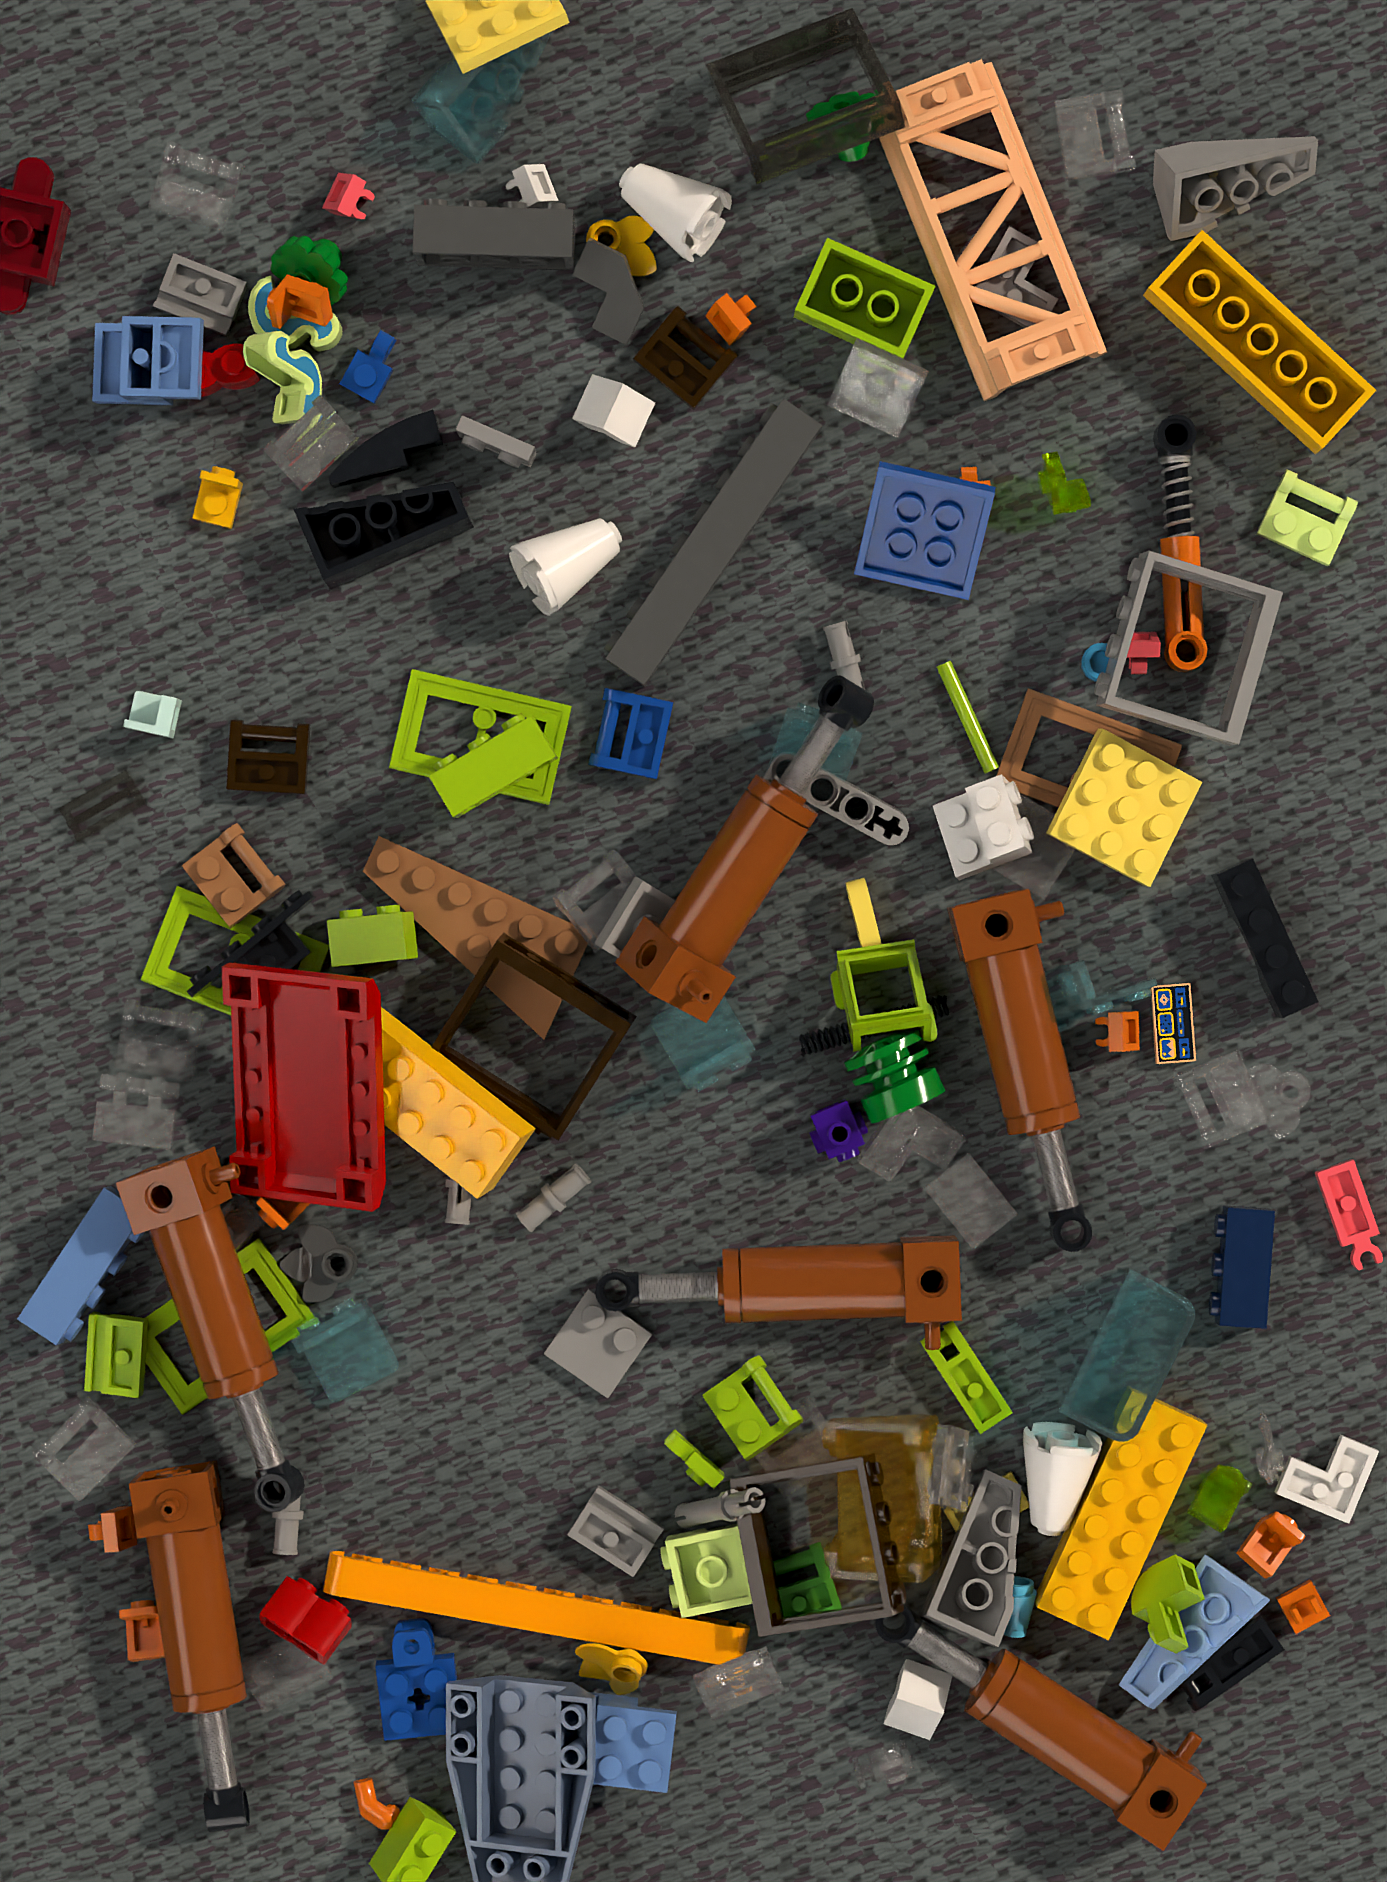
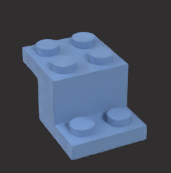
(148, 360)
(632, 1744)

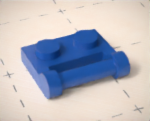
(643, 738)

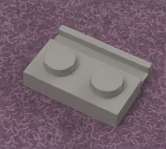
(200, 293)
(509, 448)
(615, 1531)

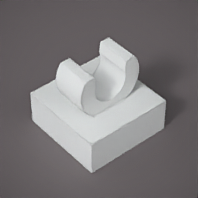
(533, 185)

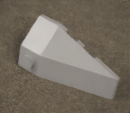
(1213, 177)
(977, 1574)

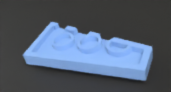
(1206, 1625)

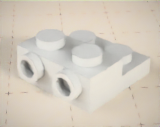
(984, 827)

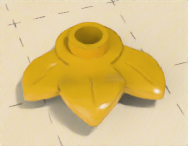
(629, 240)
(619, 1667)

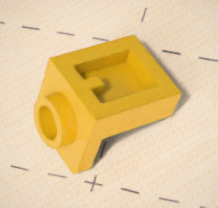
(218, 497)

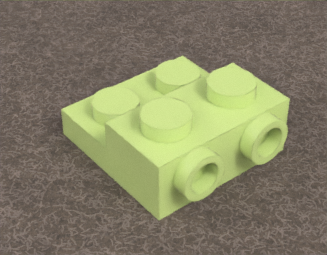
(706, 1570)

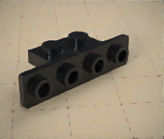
(271, 946)

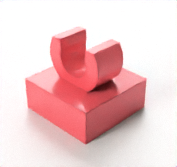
(345, 194)
(1142, 646)

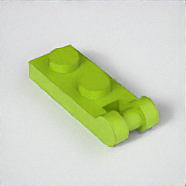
(969, 1380)

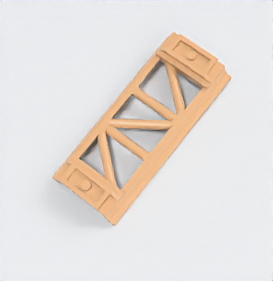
(1055, 338)

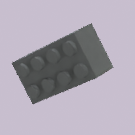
(494, 235)

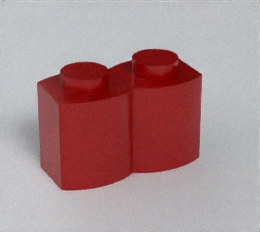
(226, 369)
(306, 1619)

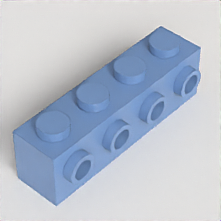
(80, 1270)

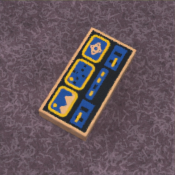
(1173, 1023)

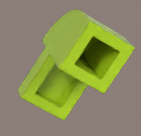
(1162, 1594)

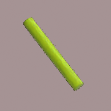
(967, 717)

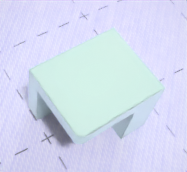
(154, 714)

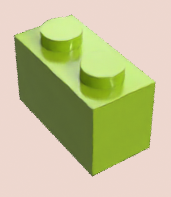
(372, 938)
(412, 1844)

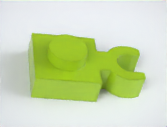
(700, 1467)

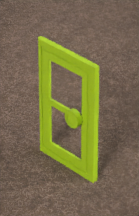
(484, 717)
(188, 902)
(253, 1256)

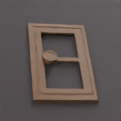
(1040, 704)

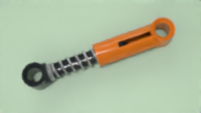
(1180, 546)

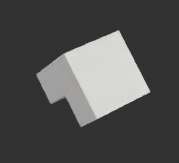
(613, 410)
(918, 1699)

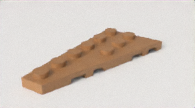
(470, 919)

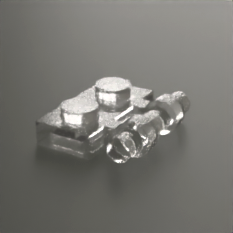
(134, 1123)
(952, 1468)

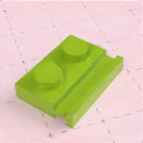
(116, 1354)

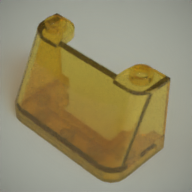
(906, 1457)

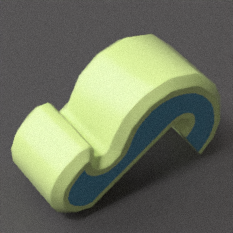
(296, 328)
(291, 370)

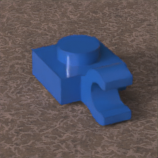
(368, 373)

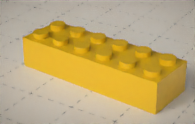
(1259, 342)
(446, 1112)
(1119, 1520)

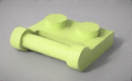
(1301, 529)

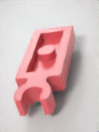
(1349, 1210)

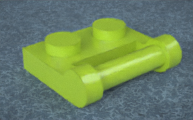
(742, 1416)

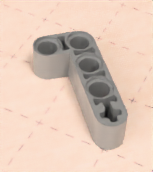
(837, 801)

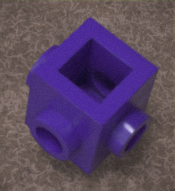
(838, 1115)

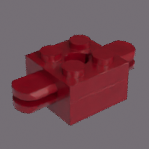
(30, 233)

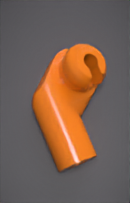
(371, 1808)

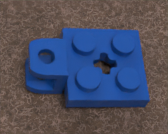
(414, 1667)

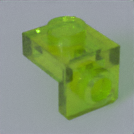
(1062, 494)
(1219, 1496)

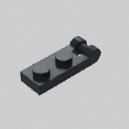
(1232, 1662)

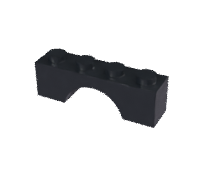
(1266, 938)

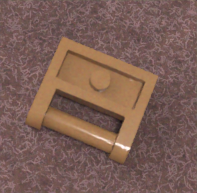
(222, 883)

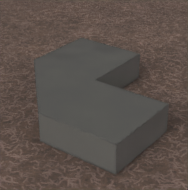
(611, 273)

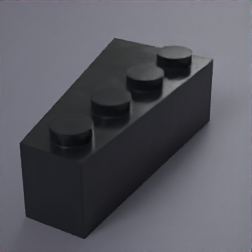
(379, 530)

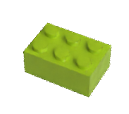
(863, 299)
(492, 765)

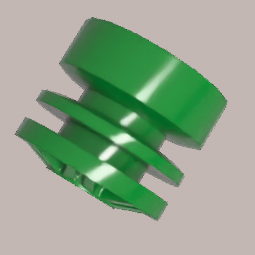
(894, 1076)

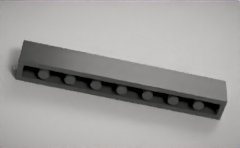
(713, 542)

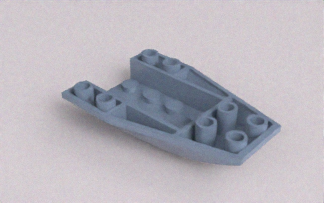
(520, 1773)

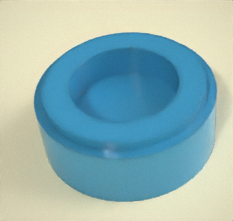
(1094, 661)

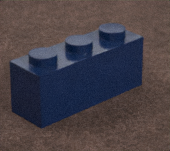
(1242, 1266)

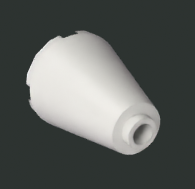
(676, 207)
(564, 561)
(1057, 1472)

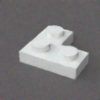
(1333, 1489)

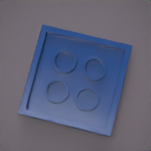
(924, 530)

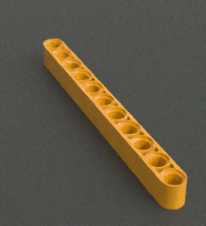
(534, 1610)

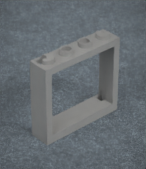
(1249, 659)

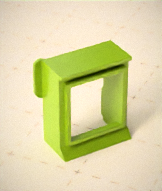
(876, 959)

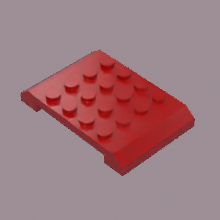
(307, 1086)

